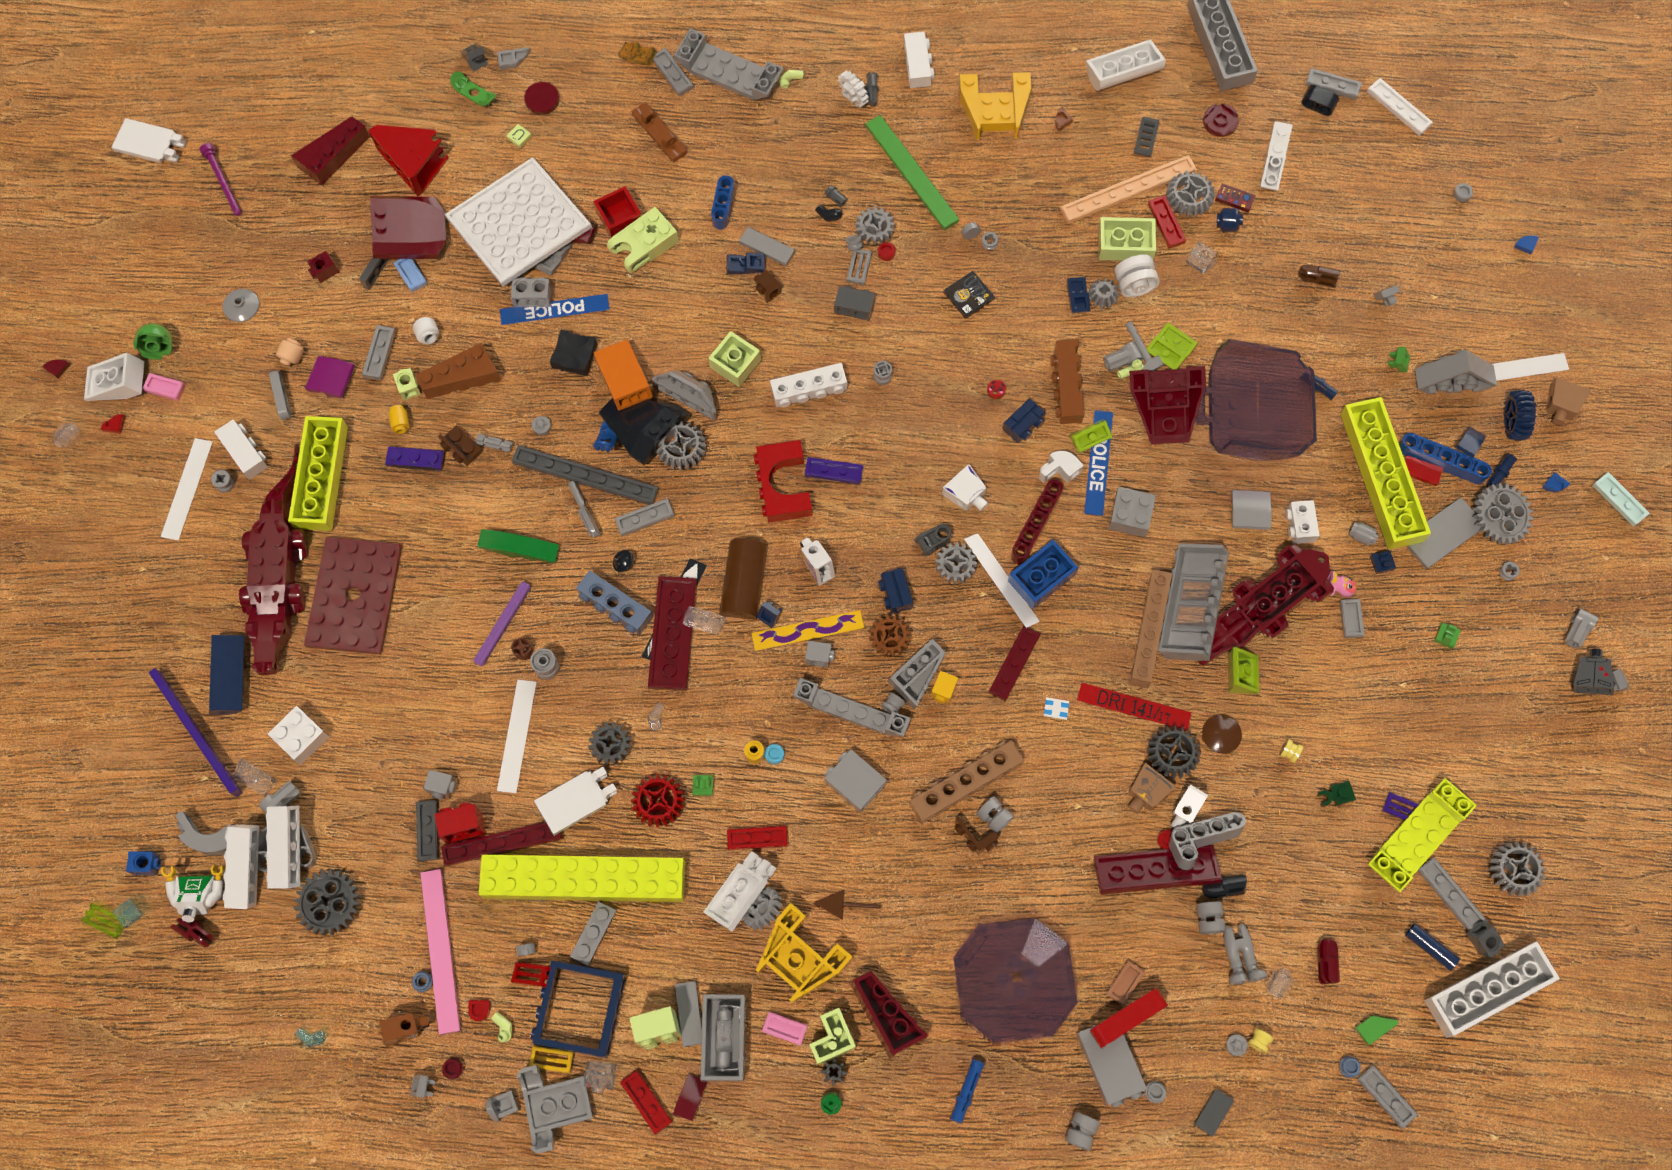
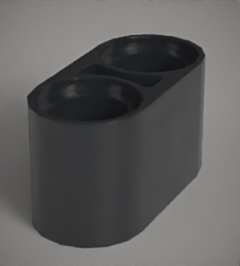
(1320, 100)

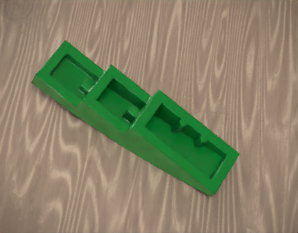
(517, 545)

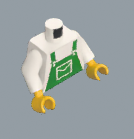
(194, 893)

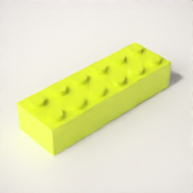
(318, 473)

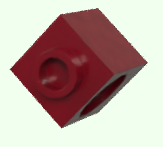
(319, 261)

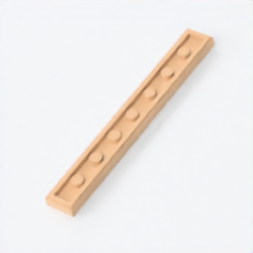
(1126, 190)

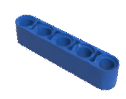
(1454, 458)

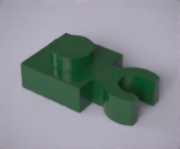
(1339, 793)

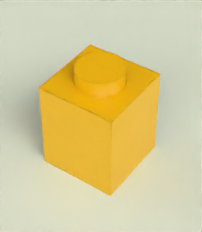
(944, 687)

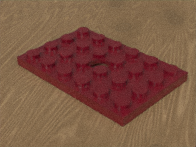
(358, 623)

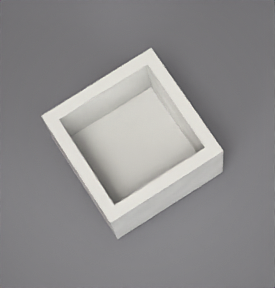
(298, 735)

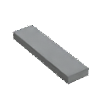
(1451, 894)

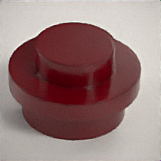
(452, 1068)

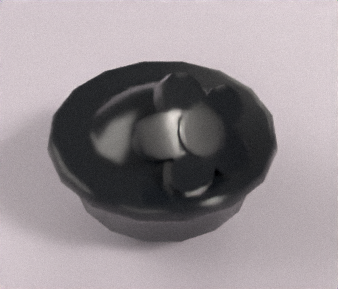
(623, 561)

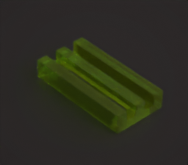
(90, 913)

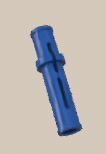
(967, 1091)

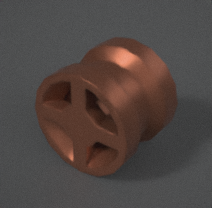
(520, 645)

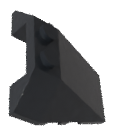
(643, 425)

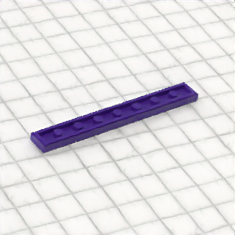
(195, 732)

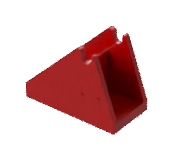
(410, 153)

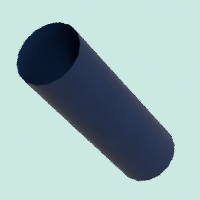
(1432, 947)

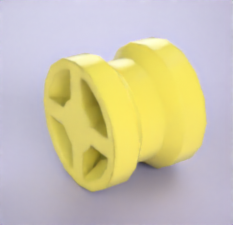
(1291, 751)
(1260, 1041)

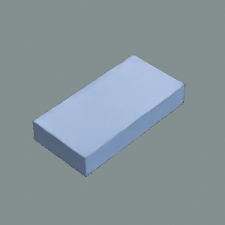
(410, 274)

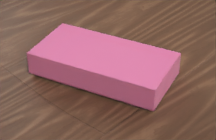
(163, 387)
(784, 1028)

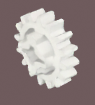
(853, 88)

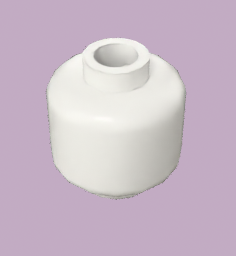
(426, 330)

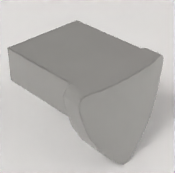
(501, 1106)

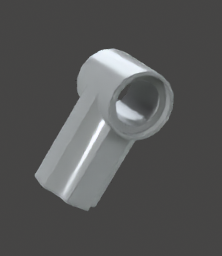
(1122, 357)
(1581, 625)
(282, 797)

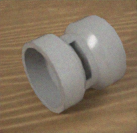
(885, 376)

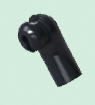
(828, 215)

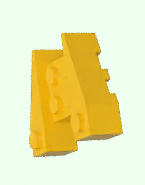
(995, 110)
(796, 960)

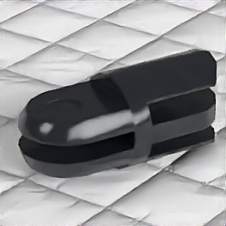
(1229, 886)

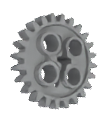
(1503, 514)

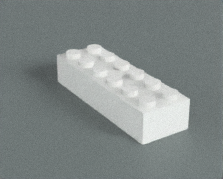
(1491, 989)

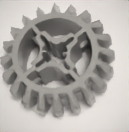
(1195, 188)
(696, 441)
(1501, 861)

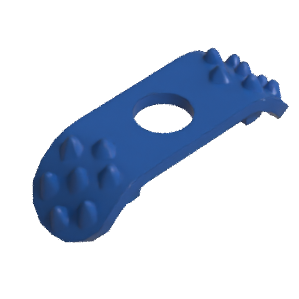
(605, 434)

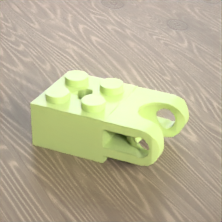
(645, 239)

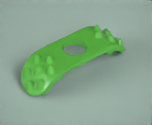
(464, 86)

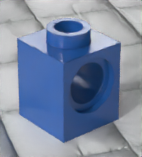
(135, 861)

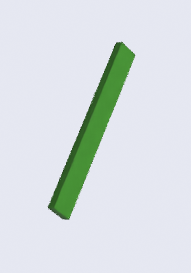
(912, 172)

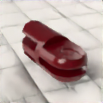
(193, 932)
(1328, 962)

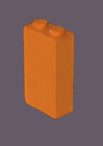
(623, 374)

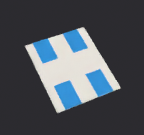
(1056, 708)

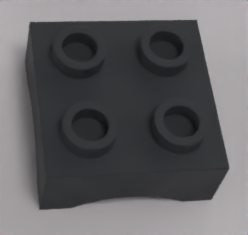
(573, 353)

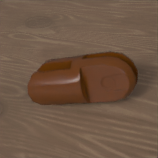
(1319, 275)

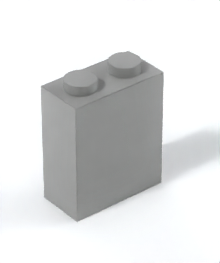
(855, 780)

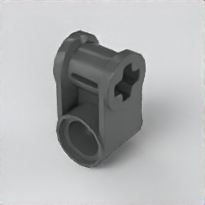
(931, 542)

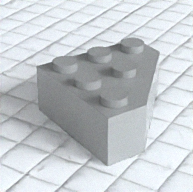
(1456, 373)

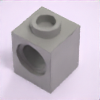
(819, 654)

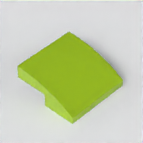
(1172, 346)

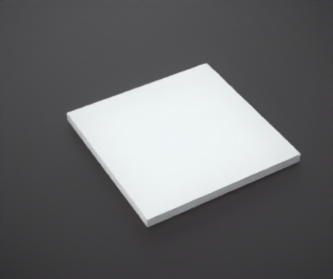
(518, 221)

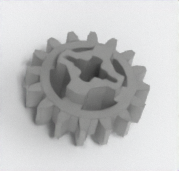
(879, 220)
(963, 563)
(763, 909)

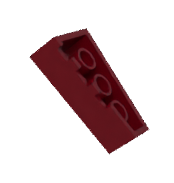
(331, 150)
(889, 1020)

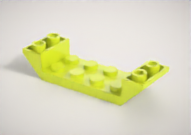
(1421, 834)

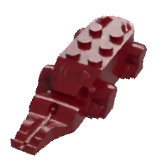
(1267, 604)

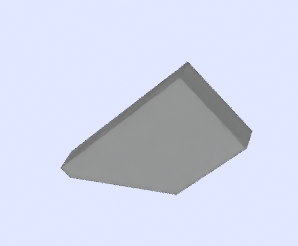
(512, 58)

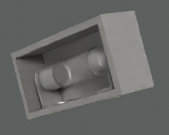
(723, 1038)

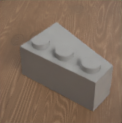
(917, 673)

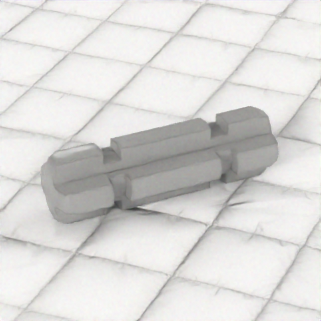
(494, 443)

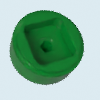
(831, 1103)

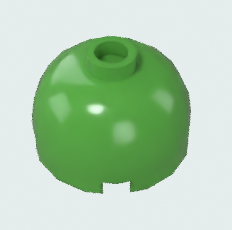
(153, 341)

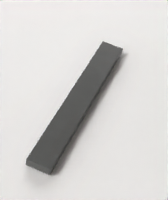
(585, 475)

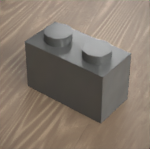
(854, 303)

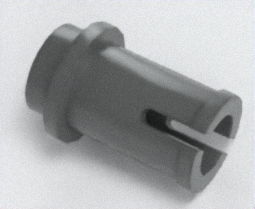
(835, 195)

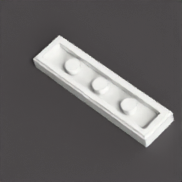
(1399, 107)

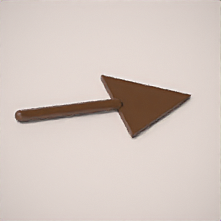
(835, 904)

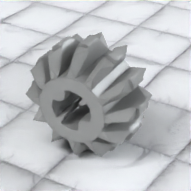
(1108, 298)

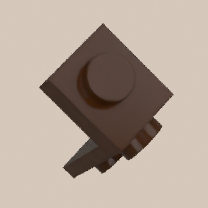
(987, 843)

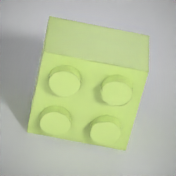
(734, 359)

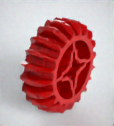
(671, 810)

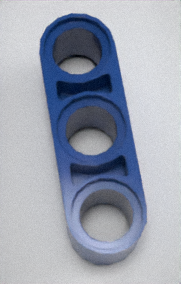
(722, 195)

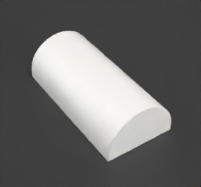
(1124, 65)

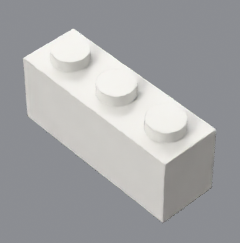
(918, 59)
(242, 448)

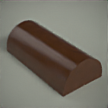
(743, 579)

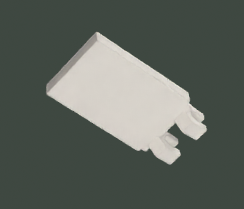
(147, 141)
(574, 800)
(739, 891)

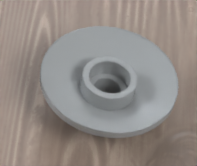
(245, 310)

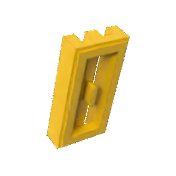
(553, 1051)

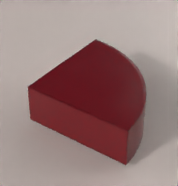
(56, 367)

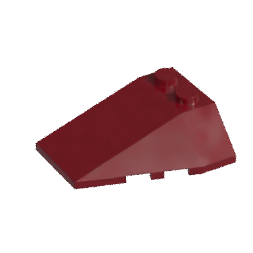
(1168, 402)

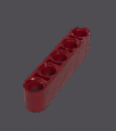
(1041, 514)

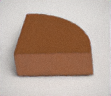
(1062, 119)

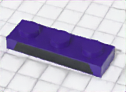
(415, 458)

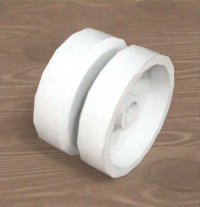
(1136, 276)

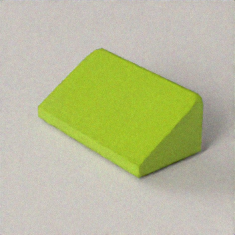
(1091, 435)

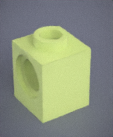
(409, 390)

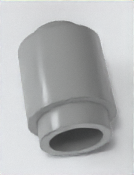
(1364, 533)

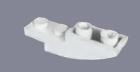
(1275, 156)

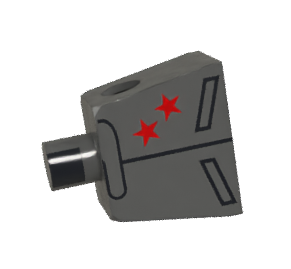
(1594, 675)

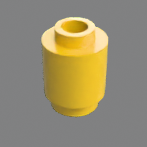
(398, 419)
(754, 758)

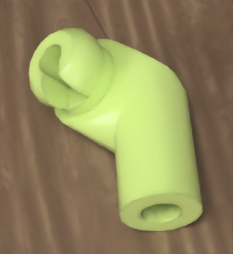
(788, 76)

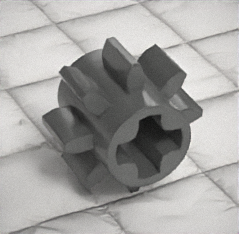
(833, 1078)

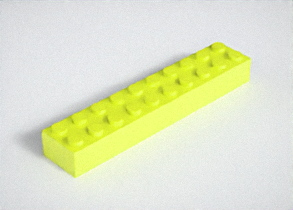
(582, 878)

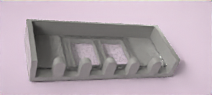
(1193, 602)

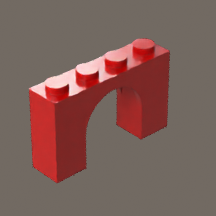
(780, 506)

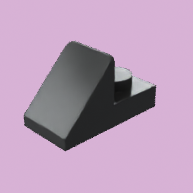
(474, 56)

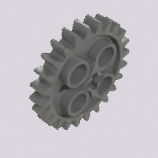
(333, 918)

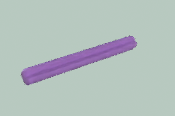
(501, 624)

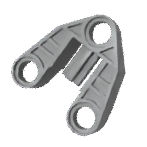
(305, 847)

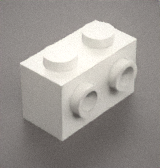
(1302, 522)

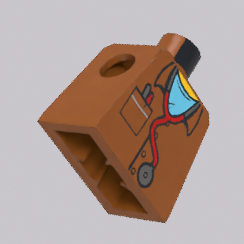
(393, 1030)

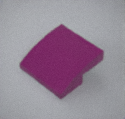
(329, 376)

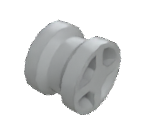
(225, 485)
(893, 703)

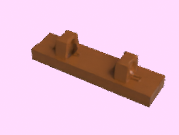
(659, 132)

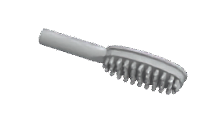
(584, 512)

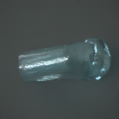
(310, 1040)

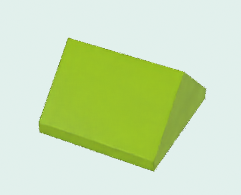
(1243, 672)

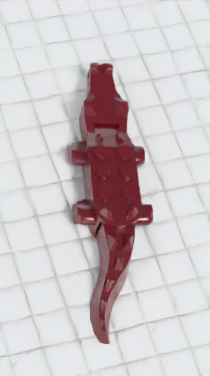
(271, 586)

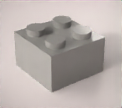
(1132, 512)

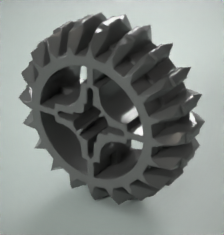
(1166, 749)

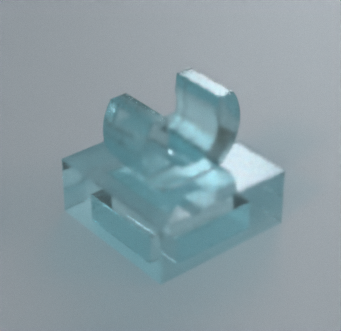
(128, 913)

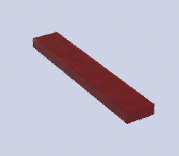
(498, 843)

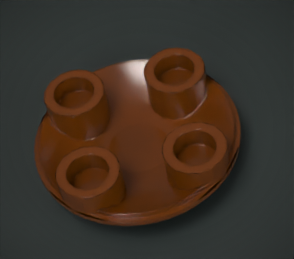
(1222, 734)

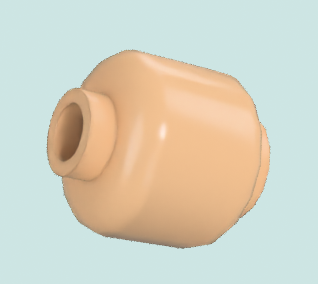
(289, 352)

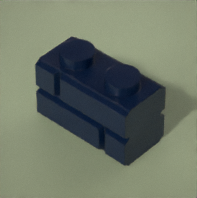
(1024, 421)
(896, 591)

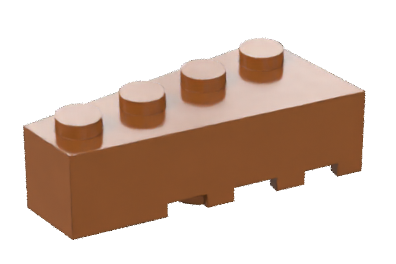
(458, 373)
(1067, 382)

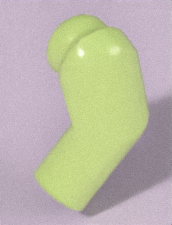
(1136, 366)
(505, 1027)

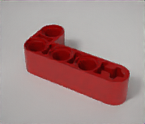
(1128, 1018)

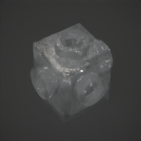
(599, 1076)

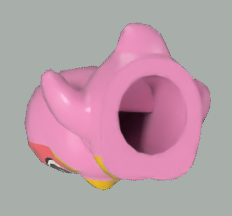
(1342, 584)

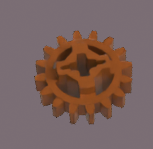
(888, 630)

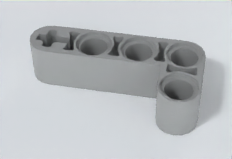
(1229, 827)

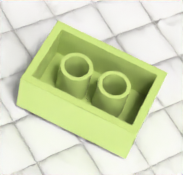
(1126, 238)
(655, 1028)

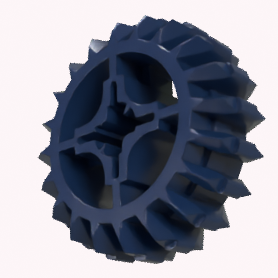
(1519, 415)

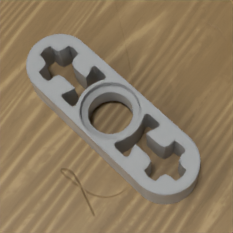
(280, 395)

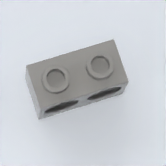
(531, 296)

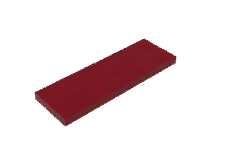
(670, 637)
(1153, 871)

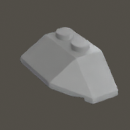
(687, 391)

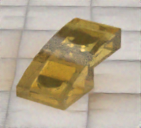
(636, 54)

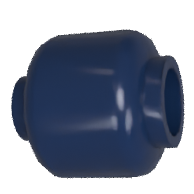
(1229, 220)

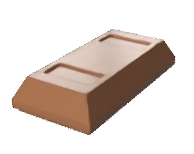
(1125, 983)

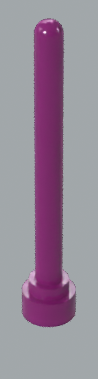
(208, 151)

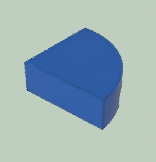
(1527, 243)
(1556, 483)

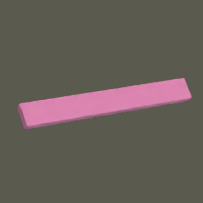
(440, 952)

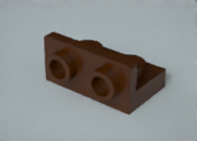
(461, 446)

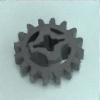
(618, 745)

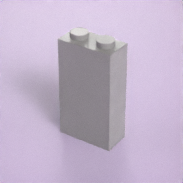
(1112, 1069)

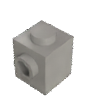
(440, 784)

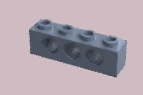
(592, 583)

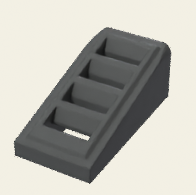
(1150, 126)

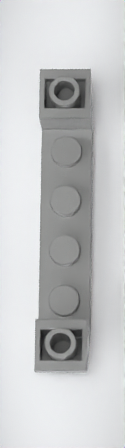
(851, 711)

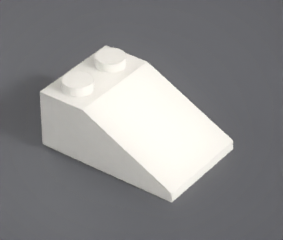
(114, 378)

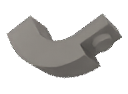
(206, 844)

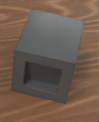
(1484, 932)

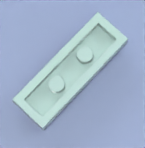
(1620, 499)

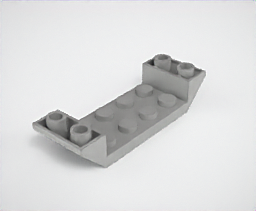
(726, 68)

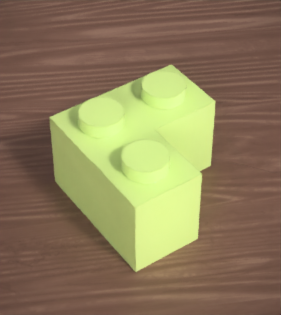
(838, 1040)

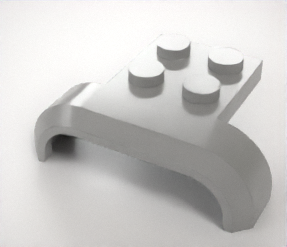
(552, 1106)

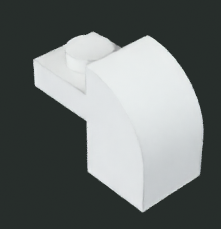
(1063, 463)

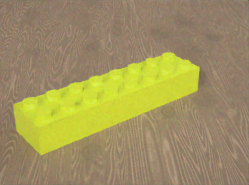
(1385, 473)

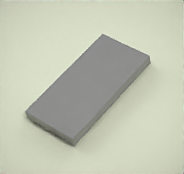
(1448, 531)

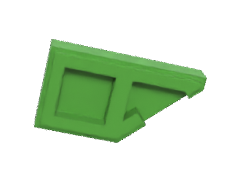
(1374, 1028)

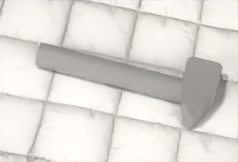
(1152, 364)

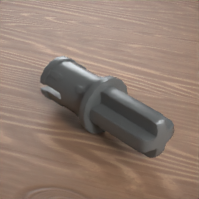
(872, 88)

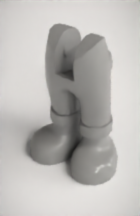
(1245, 945)

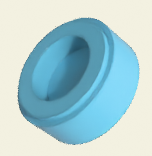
(774, 754)

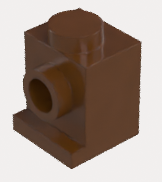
(767, 285)

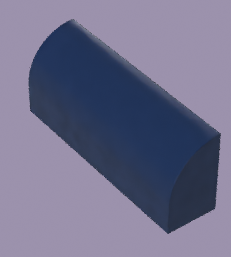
(226, 674)

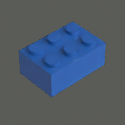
(1043, 574)

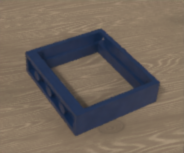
(611, 1016)

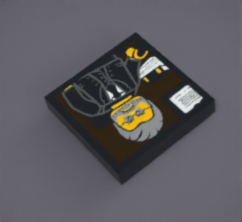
(969, 294)

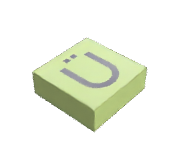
(518, 136)

